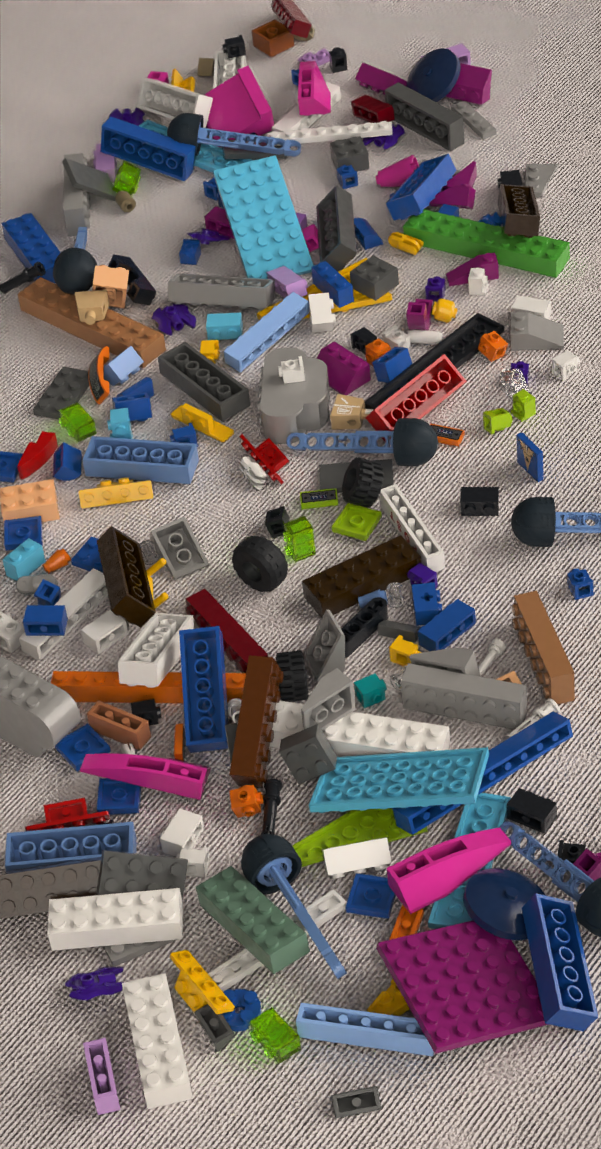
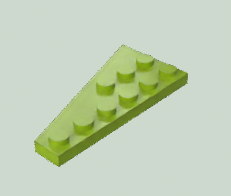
(349, 829)

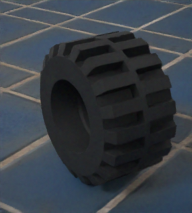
(362, 482)
(294, 676)

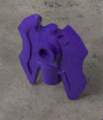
(134, 118)
(388, 140)
(207, 236)
(175, 317)
(95, 983)

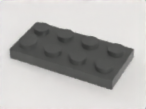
(63, 391)
(139, 872)

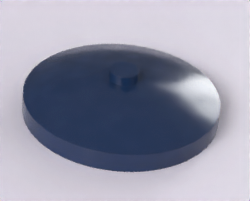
(435, 74)
(496, 901)

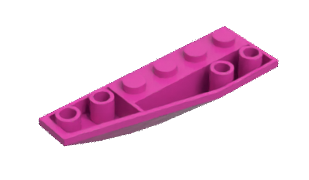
(312, 90)
(150, 772)
(443, 867)

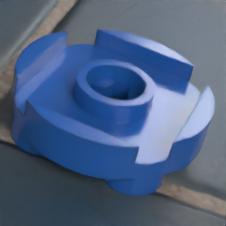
(249, 1002)

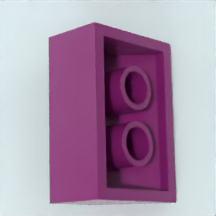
(377, 78)
(472, 84)
(344, 368)

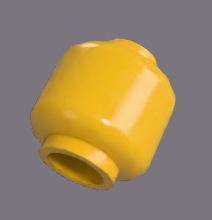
(444, 310)

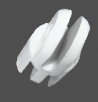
(253, 472)

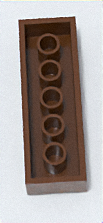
(256, 722)

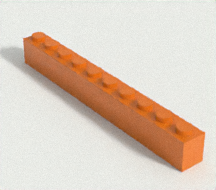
(105, 687)

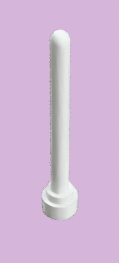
(496, 648)

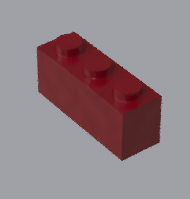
(372, 109)

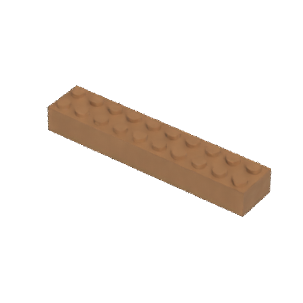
(116, 331)

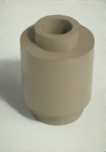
(125, 201)

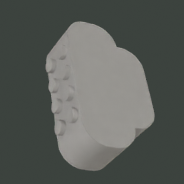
(294, 405)
(33, 711)

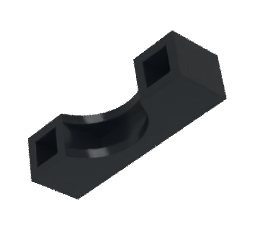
(140, 288)

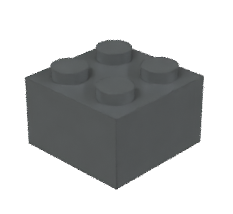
(350, 152)
(374, 277)
(308, 754)

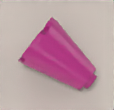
(397, 173)

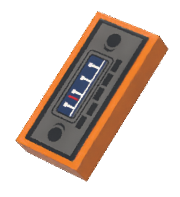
(449, 435)
(179, 742)

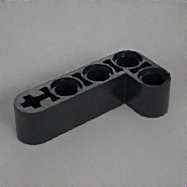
(364, 624)

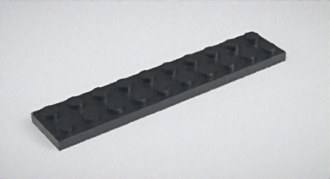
(457, 347)

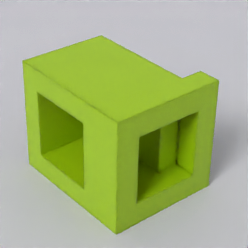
(523, 405)
(496, 420)

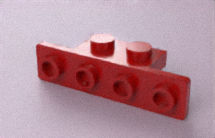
(269, 455)
(68, 814)

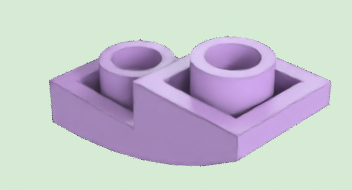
(320, 57)

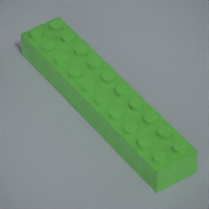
(475, 238)

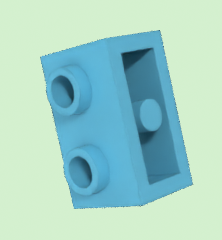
(224, 326)
(120, 424)
(24, 559)

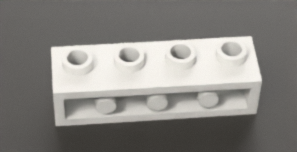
(10, 632)

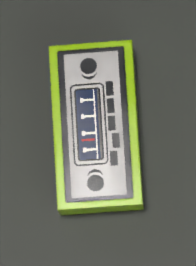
(319, 498)

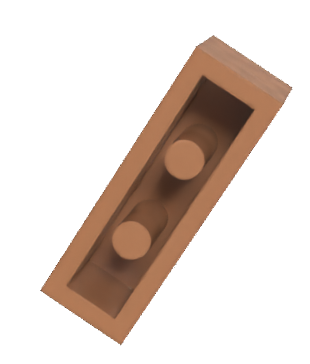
(119, 725)

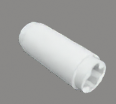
(425, 337)

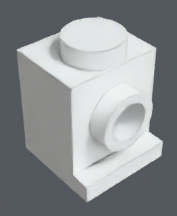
(477, 282)
(396, 338)
(564, 364)
(292, 370)
(197, 861)

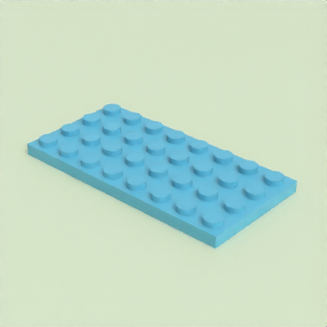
(262, 218)
(401, 780)

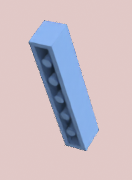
(266, 332)
(362, 1029)

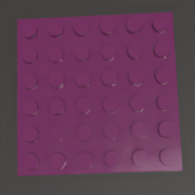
(463, 985)

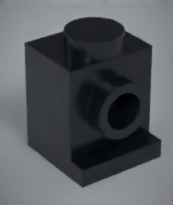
(234, 47)
(338, 60)
(361, 338)
(275, 521)
(147, 710)
(570, 851)

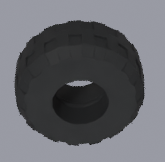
(260, 563)

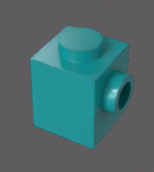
(370, 690)

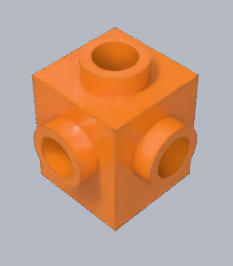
(492, 346)
(375, 350)
(246, 801)

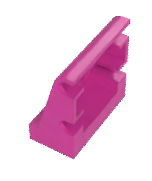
(240, 106)

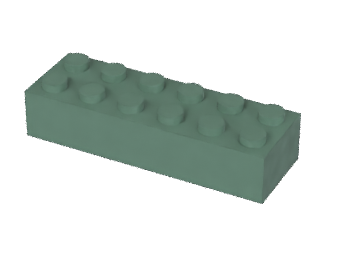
(253, 919)

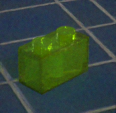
(127, 178)
(77, 422)
(299, 539)
(275, 1035)

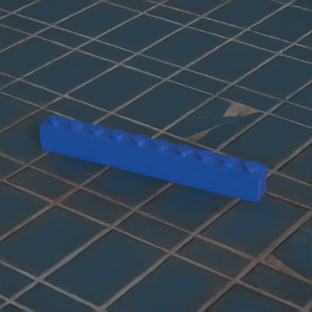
(501, 763)

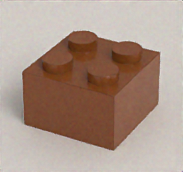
(272, 38)

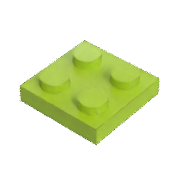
(356, 521)

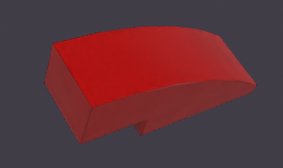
(37, 454)

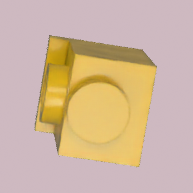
(210, 349)
(401, 651)

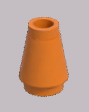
(58, 560)

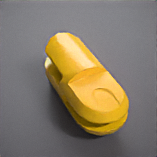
(405, 243)

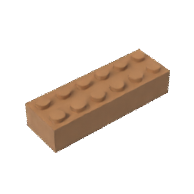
(543, 648)

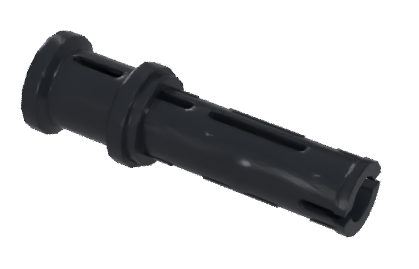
(27, 275)
(271, 800)

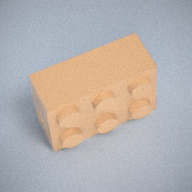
(114, 281)
(30, 501)

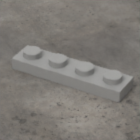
(474, 120)

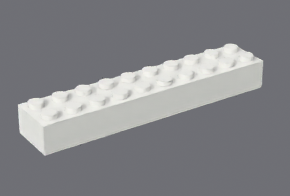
(365, 733)

